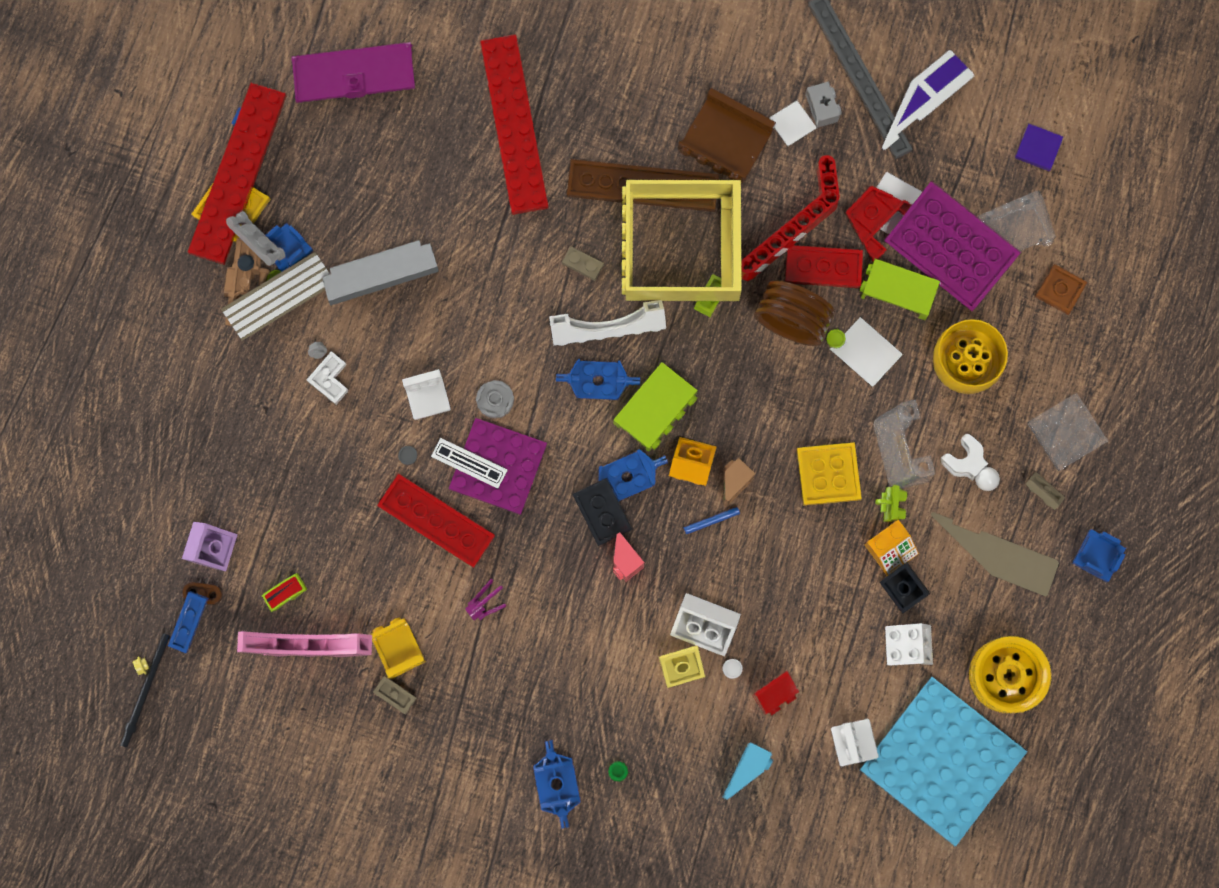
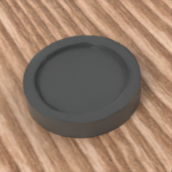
(407, 455)

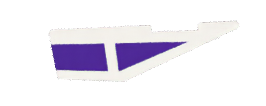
(928, 92)

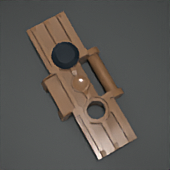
(244, 269)

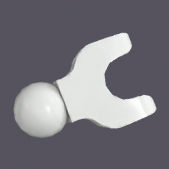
(973, 465)

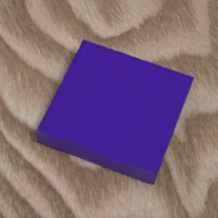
(1039, 147)

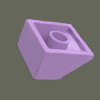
(209, 546)

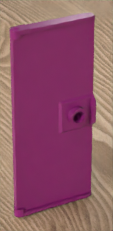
(353, 72)

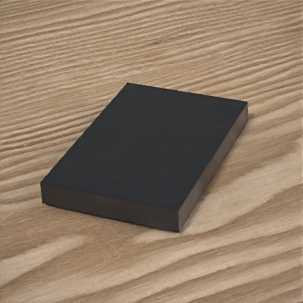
(602, 511)

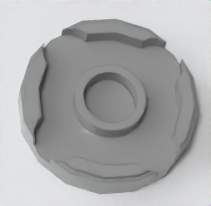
(495, 399)

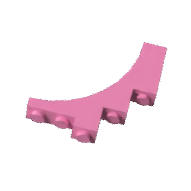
(305, 645)

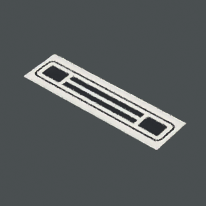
(469, 463)

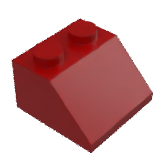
(775, 693)

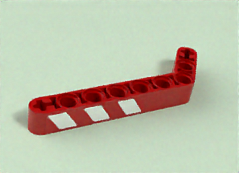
(793, 226)

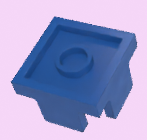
(292, 244)
(1100, 555)

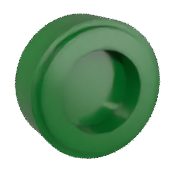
(618, 771)

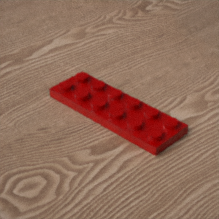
(436, 521)

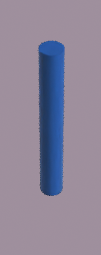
(711, 520)

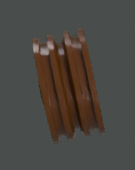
(794, 313)

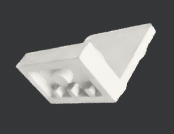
(426, 394)
(909, 644)

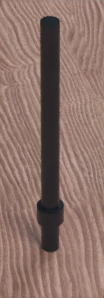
(131, 727)

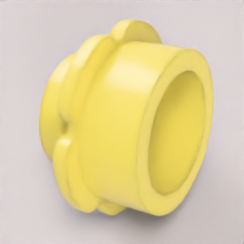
(140, 666)

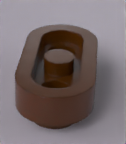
(204, 590)

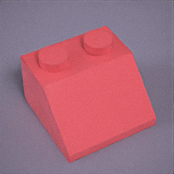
(626, 560)

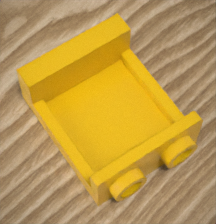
(397, 647)

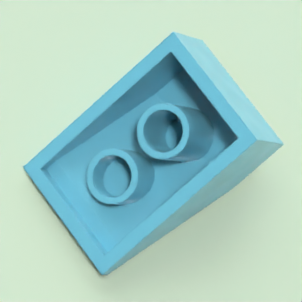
(750, 766)

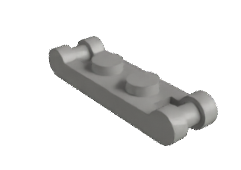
(255, 238)

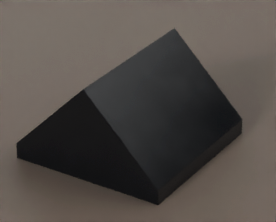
(904, 587)

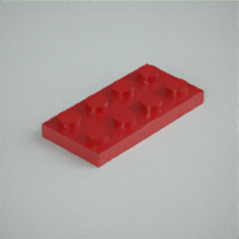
(824, 266)

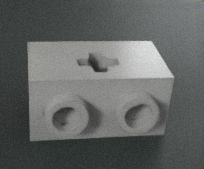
(823, 114)

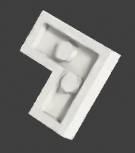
(324, 378)

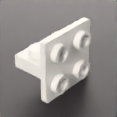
(854, 742)

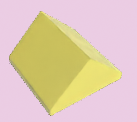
(682, 666)

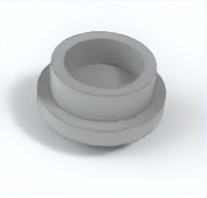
(317, 350)

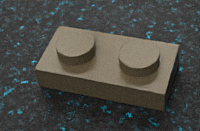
(582, 263)
(1045, 491)
(394, 695)

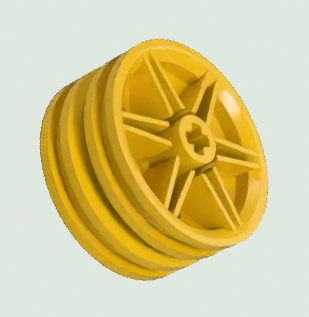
(1030, 657)

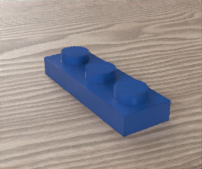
(188, 622)

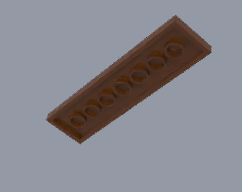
(605, 183)

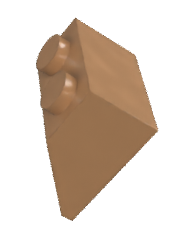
(735, 480)

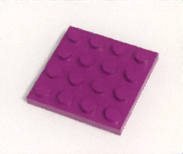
(509, 450)

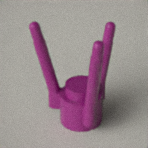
(476, 608)

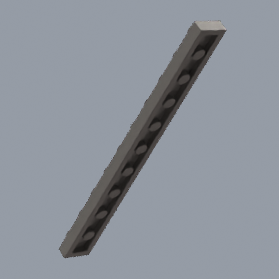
(858, 74)

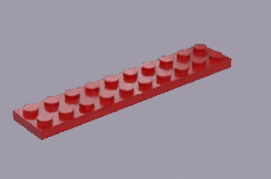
(514, 124)
(237, 172)

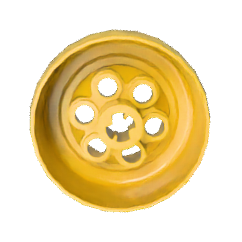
(979, 339)

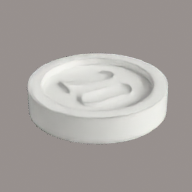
(732, 668)

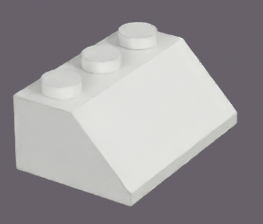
(705, 624)

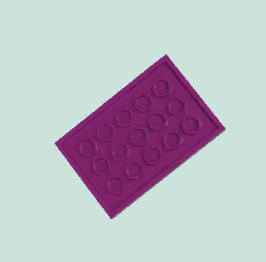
(952, 246)

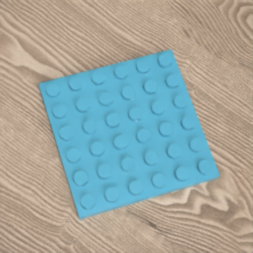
(943, 761)

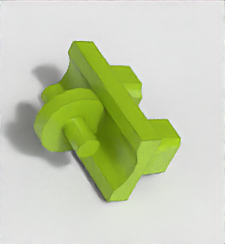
(890, 502)

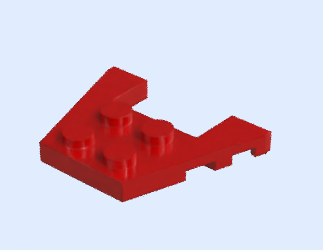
(871, 214)

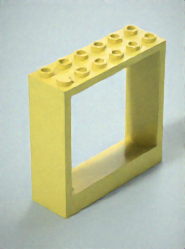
(730, 194)

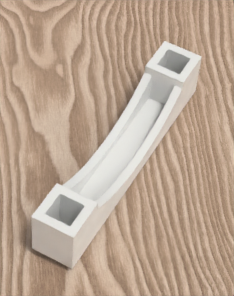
(568, 330)

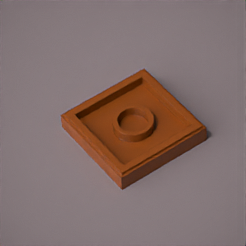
(1061, 289)

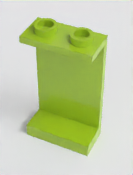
(900, 287)

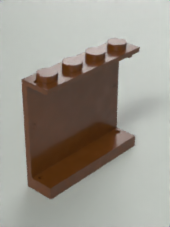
(727, 136)

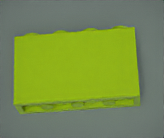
(656, 407)

